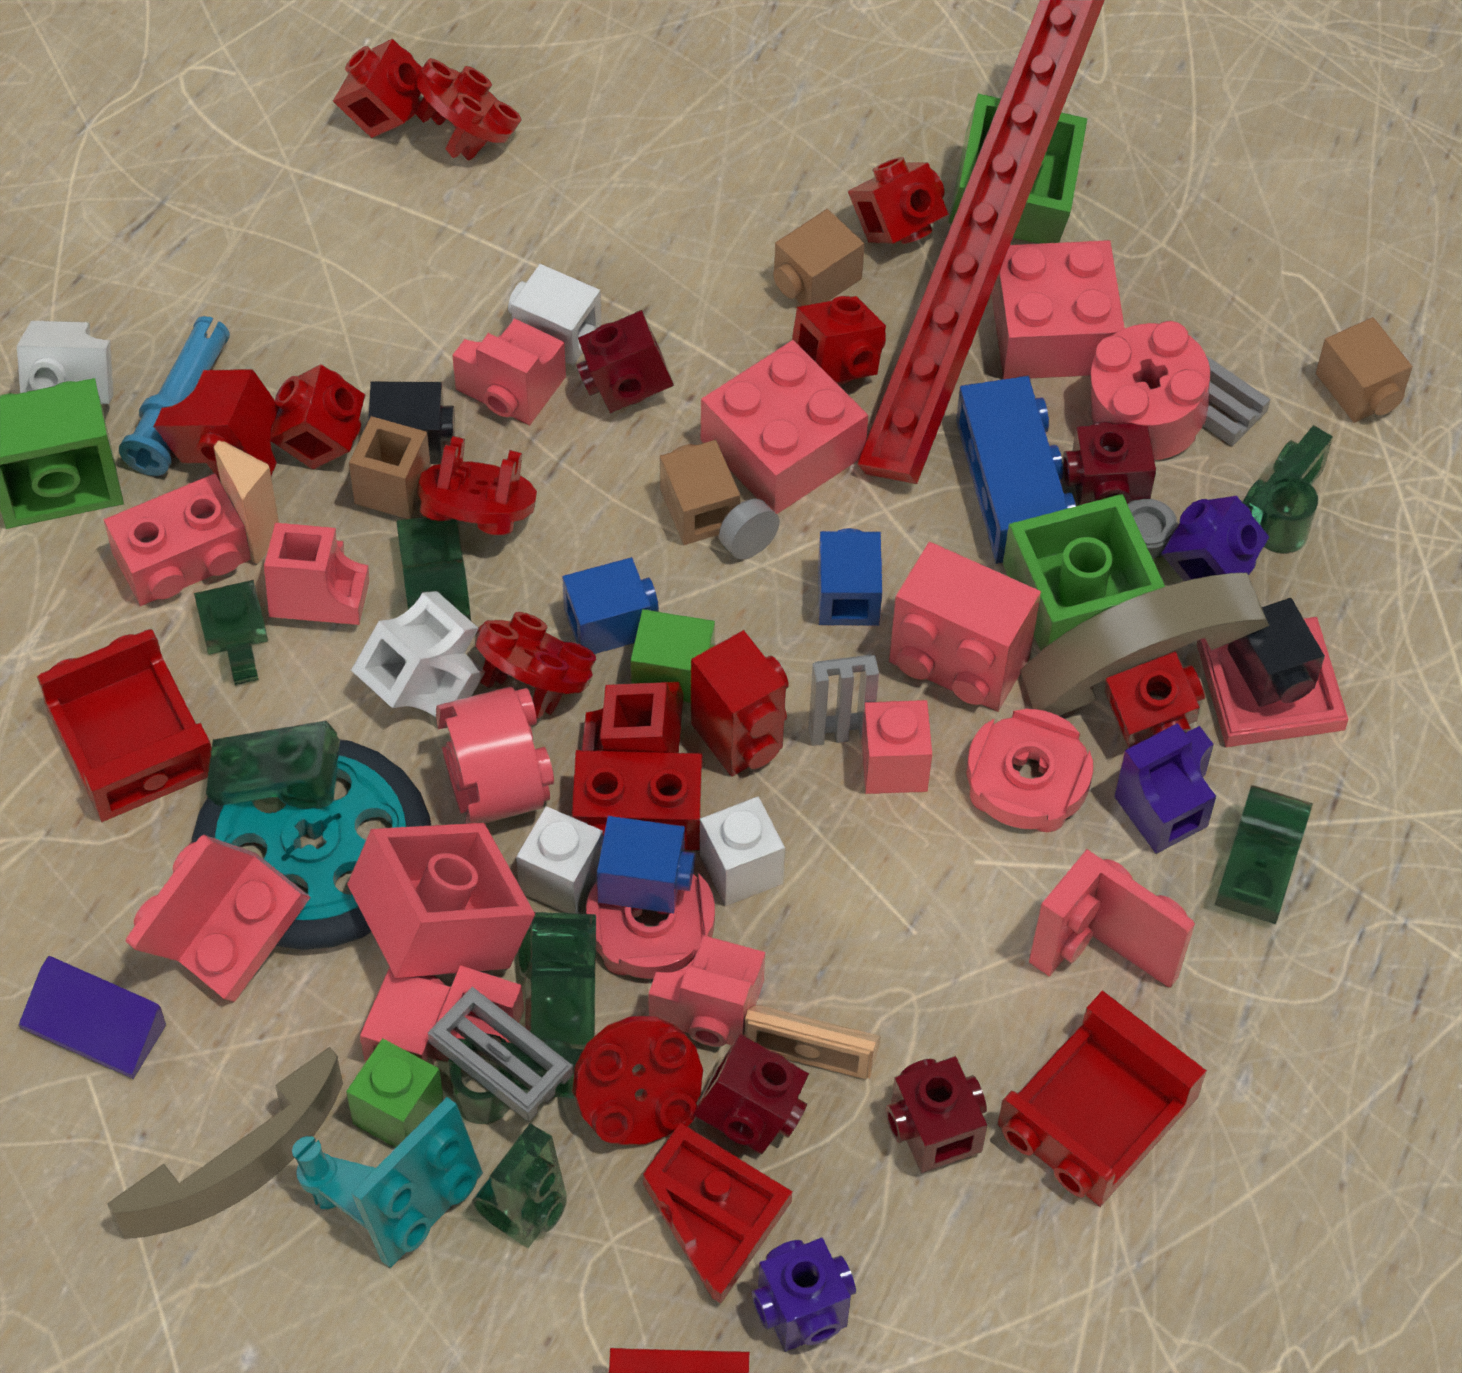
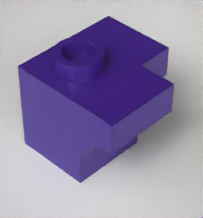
(1165, 786)

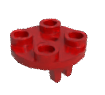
(467, 104)
(476, 491)
(535, 658)
(607, 1086)

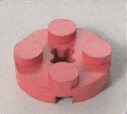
(1022, 801)
(642, 950)

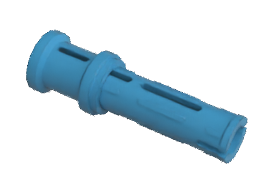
(145, 448)

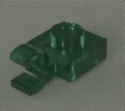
(233, 623)

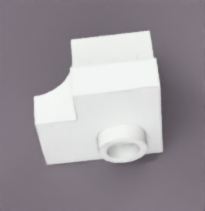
(61, 353)
(421, 656)

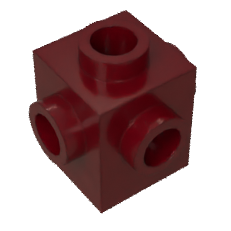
(623, 362)
(1110, 462)
(753, 1095)
(937, 1112)

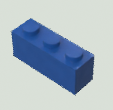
(1009, 455)

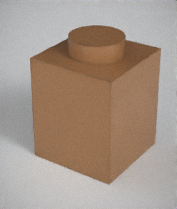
(818, 260)
(1364, 370)
(389, 467)
(697, 490)

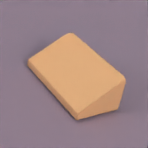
(251, 493)
(813, 1041)

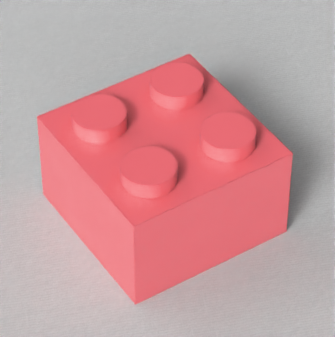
(1055, 307)
(784, 426)
(963, 626)
(440, 899)

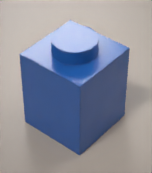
(849, 577)
(607, 604)
(643, 864)

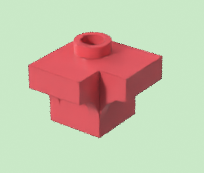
(511, 371)
(312, 576)
(711, 992)

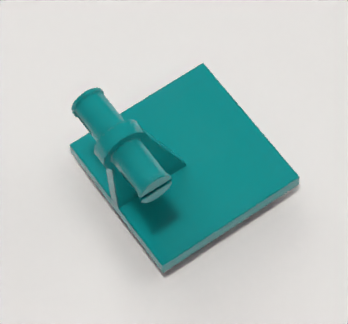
(406, 1190)

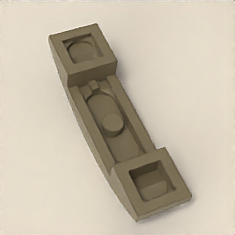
(1140, 631)
(164, 1205)

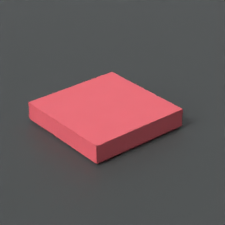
(1247, 723)

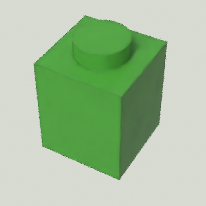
(666, 647)
(393, 1093)

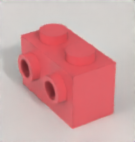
(178, 539)

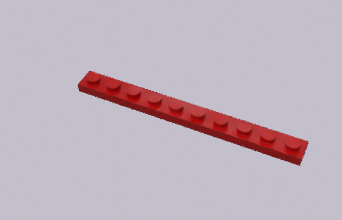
(978, 240)

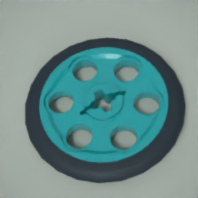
(376, 790)

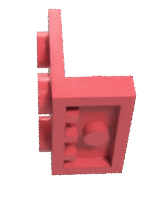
(1106, 903)
(218, 914)

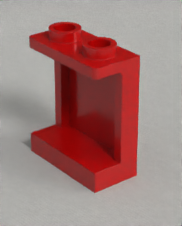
(125, 724)
(1102, 1100)

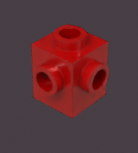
(380, 88)
(899, 202)
(841, 337)
(317, 416)
(1140, 714)

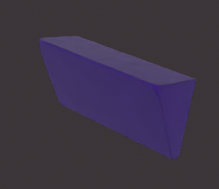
(92, 1017)

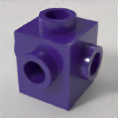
(1215, 539)
(799, 1312)

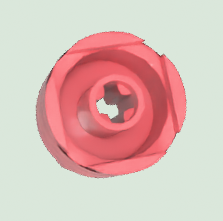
(1154, 380)
(494, 756)

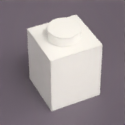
(557, 307)
(741, 851)
(559, 861)

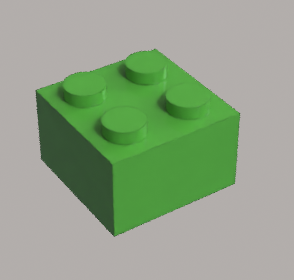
(1055, 183)
(55, 454)
(1080, 563)

